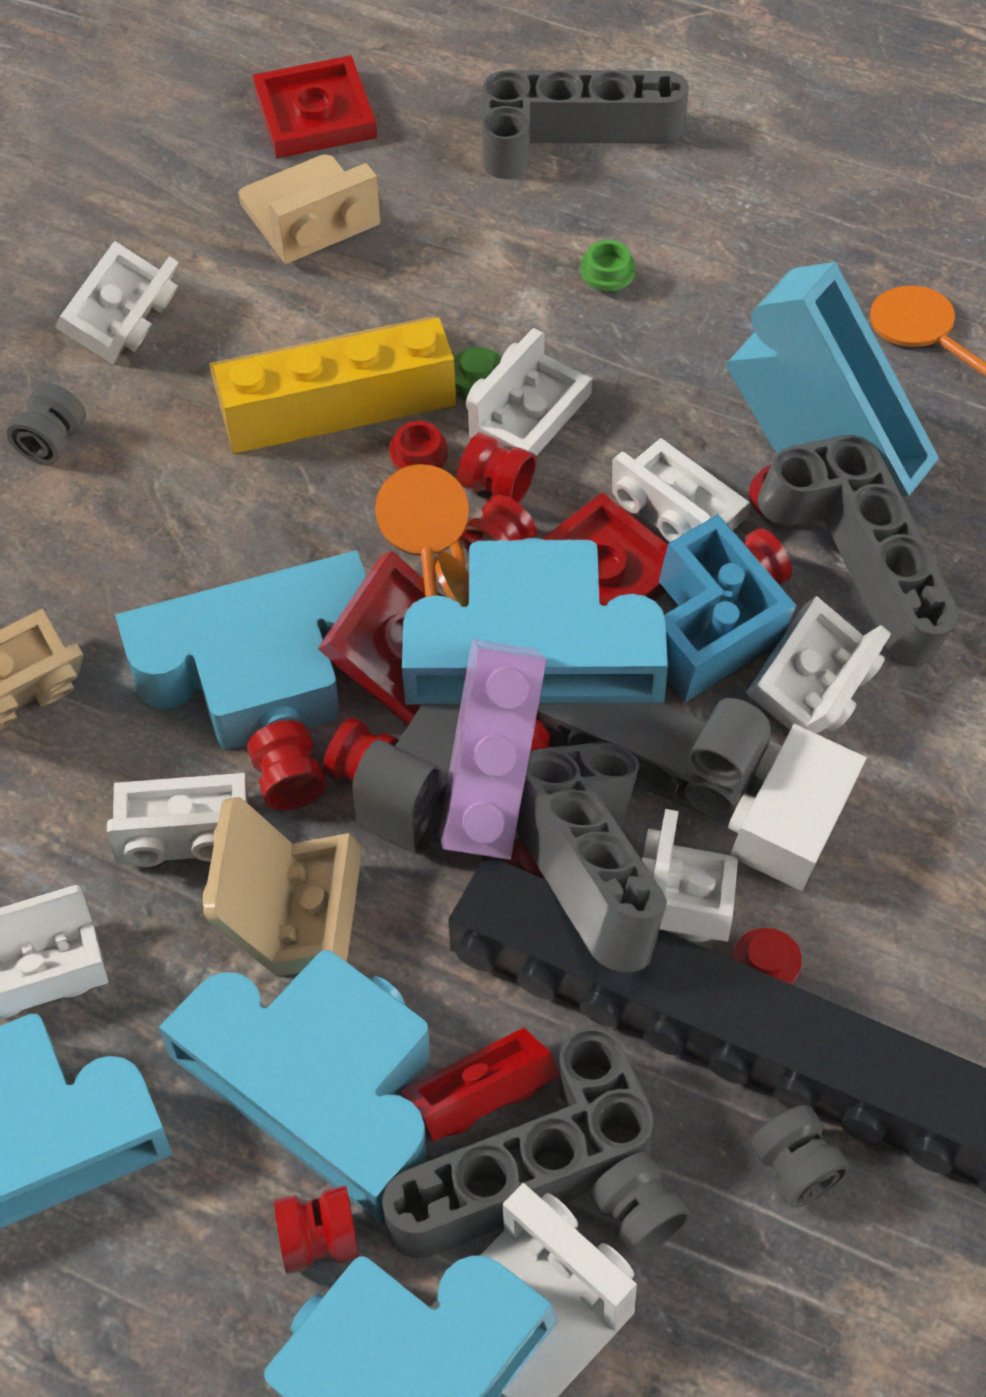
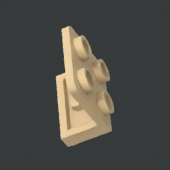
(312, 206)
(34, 665)
(277, 895)

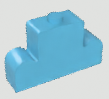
(822, 375)
(543, 600)
(245, 648)
(314, 1068)
(66, 1136)
(386, 1342)

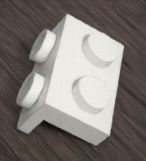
(116, 300)
(526, 396)
(673, 491)
(818, 669)
(169, 817)
(694, 882)
(47, 950)

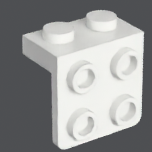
(584, 1283)

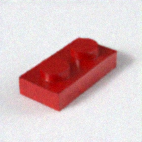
(481, 1083)

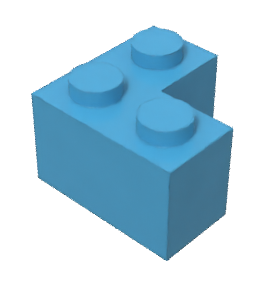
(725, 610)

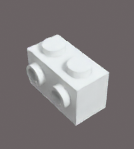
(795, 807)

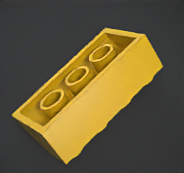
(335, 384)

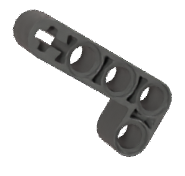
(576, 108)
(875, 534)
(678, 755)
(404, 785)
(573, 831)
(512, 1154)

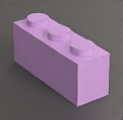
(491, 748)

